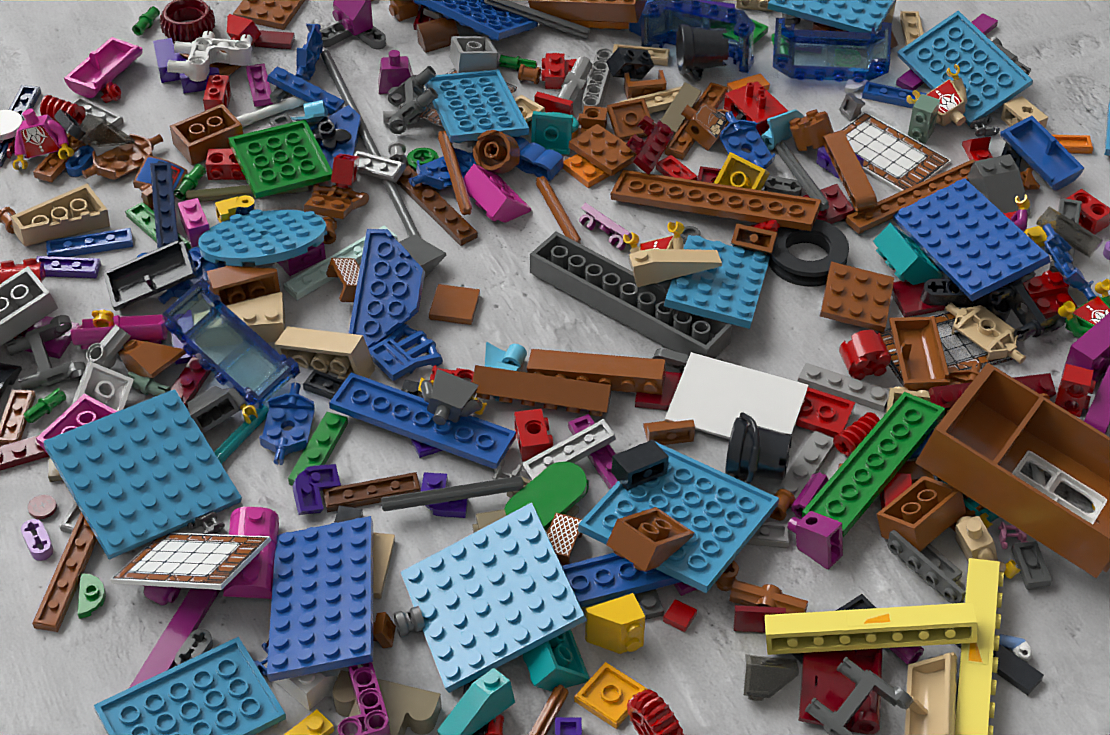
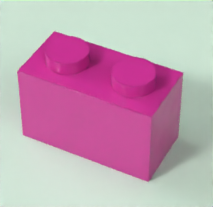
(193, 220)

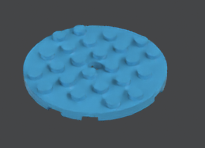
(262, 237)

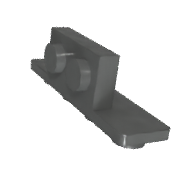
(930, 565)

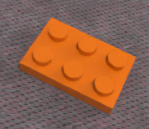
(584, 170)

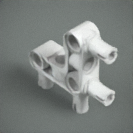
(207, 51)

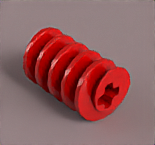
(50, 106)
(853, 435)

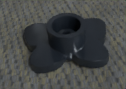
(329, 135)

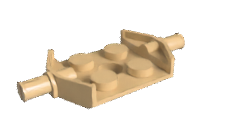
(997, 341)

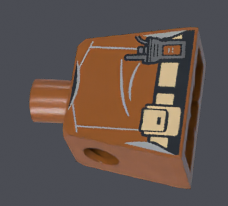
(704, 124)

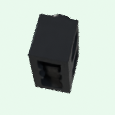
(631, 61)

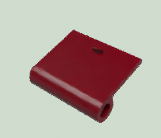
(834, 687)

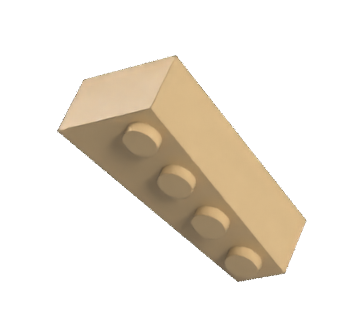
(61, 217)
(263, 315)
(327, 351)

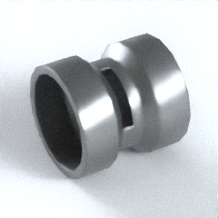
(409, 621)

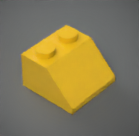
(741, 173)
(616, 625)

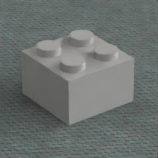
(472, 53)

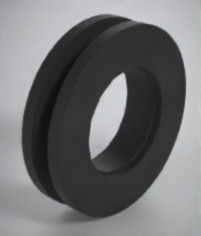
(802, 271)

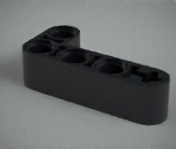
(940, 293)

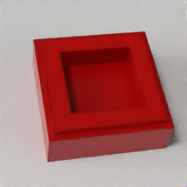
(680, 615)

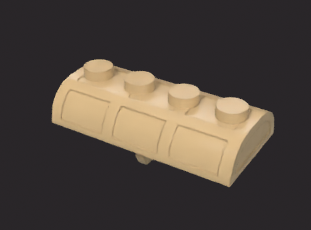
(934, 696)

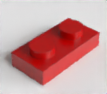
(673, 168)

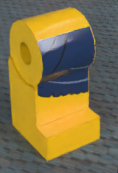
(237, 205)

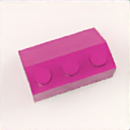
(494, 195)
(79, 413)

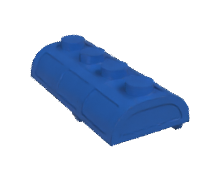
(1043, 153)

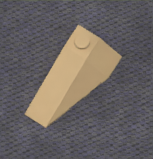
(665, 264)

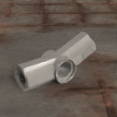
(105, 351)

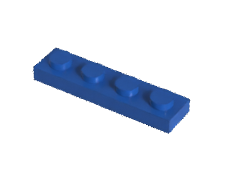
(304, 89)

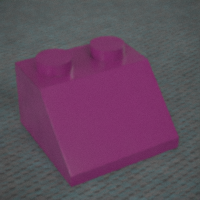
(353, 15)

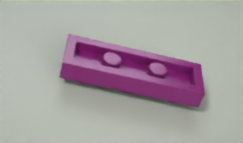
(258, 84)

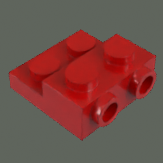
(555, 70)
(1048, 292)

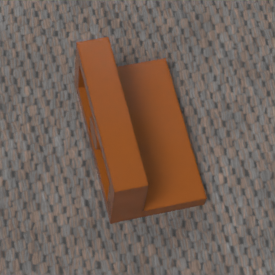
(670, 432)

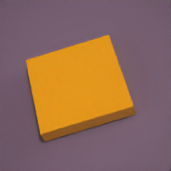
(608, 694)

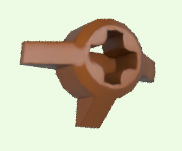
(1028, 180)

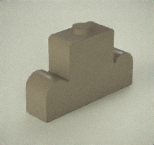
(404, 705)

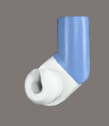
(1017, 645)

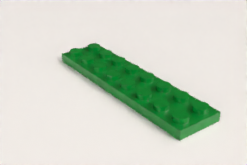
(876, 460)

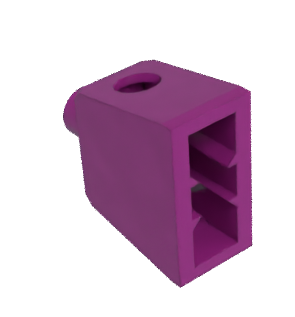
(393, 71)
(818, 538)

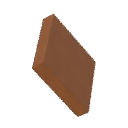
(626, 117)
(454, 304)

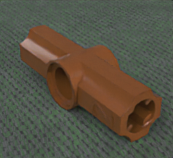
(766, 596)

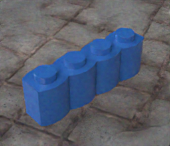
(538, 160)

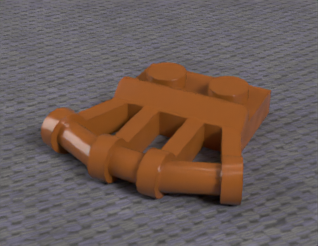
(333, 206)

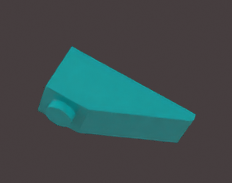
(479, 705)

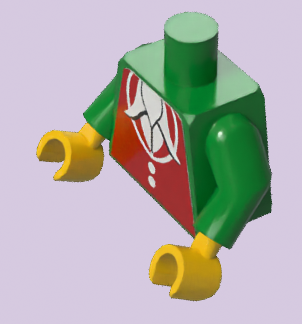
(1088, 314)

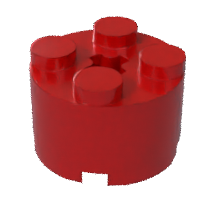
(865, 354)

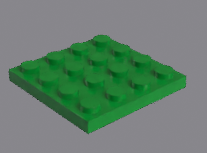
(280, 158)

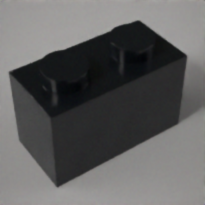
(639, 464)

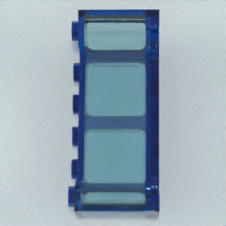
(662, 19)
(831, 53)
(228, 345)

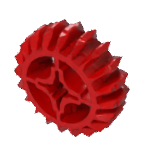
(652, 715)

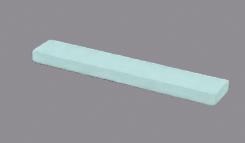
(316, 276)

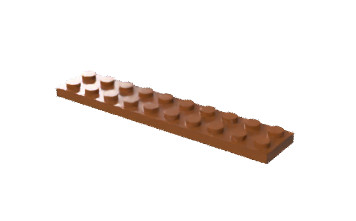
(716, 199)

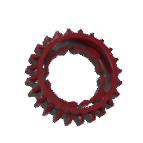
(184, 10)

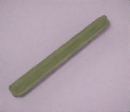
(229, 192)

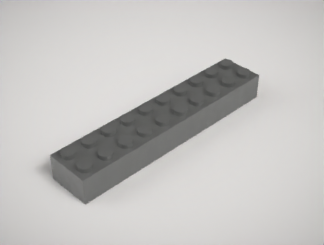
(615, 293)

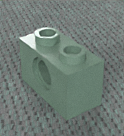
(923, 118)

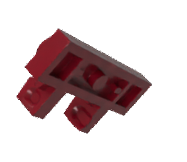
(651, 150)

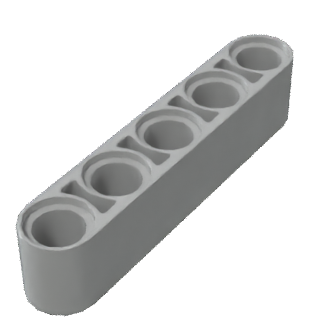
(597, 80)

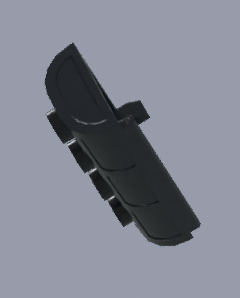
(149, 274)

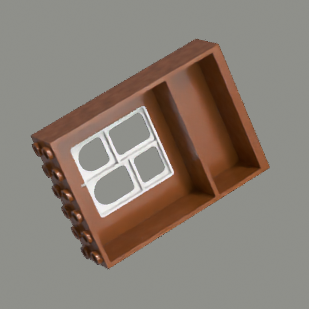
(992, 436)

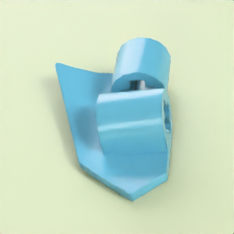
(314, 112)
(779, 128)
(509, 360)

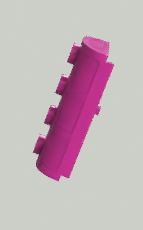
(102, 67)
(140, 328)
(257, 576)

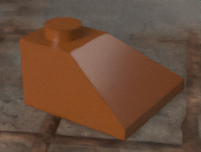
(148, 358)

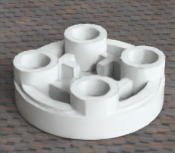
(9, 123)

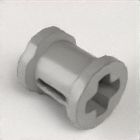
(397, 151)

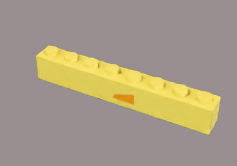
(871, 628)
(977, 659)

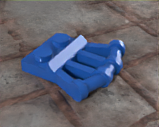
(395, 361)

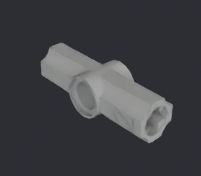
(575, 79)

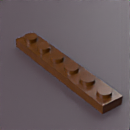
(437, 208)

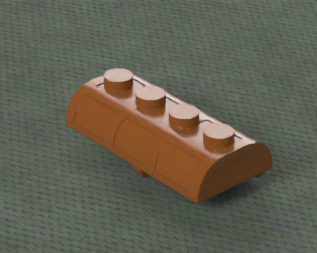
(919, 352)

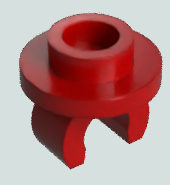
(111, 92)

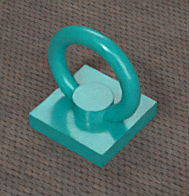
(553, 130)

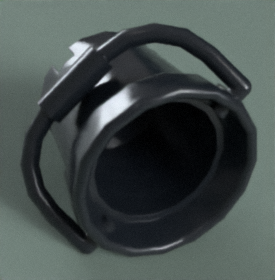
(700, 49)
(757, 451)

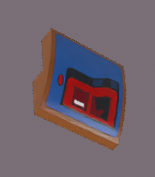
(144, 173)

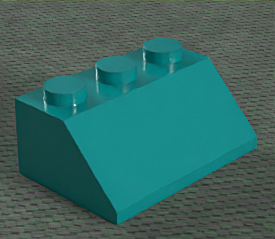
(905, 256)
(556, 663)

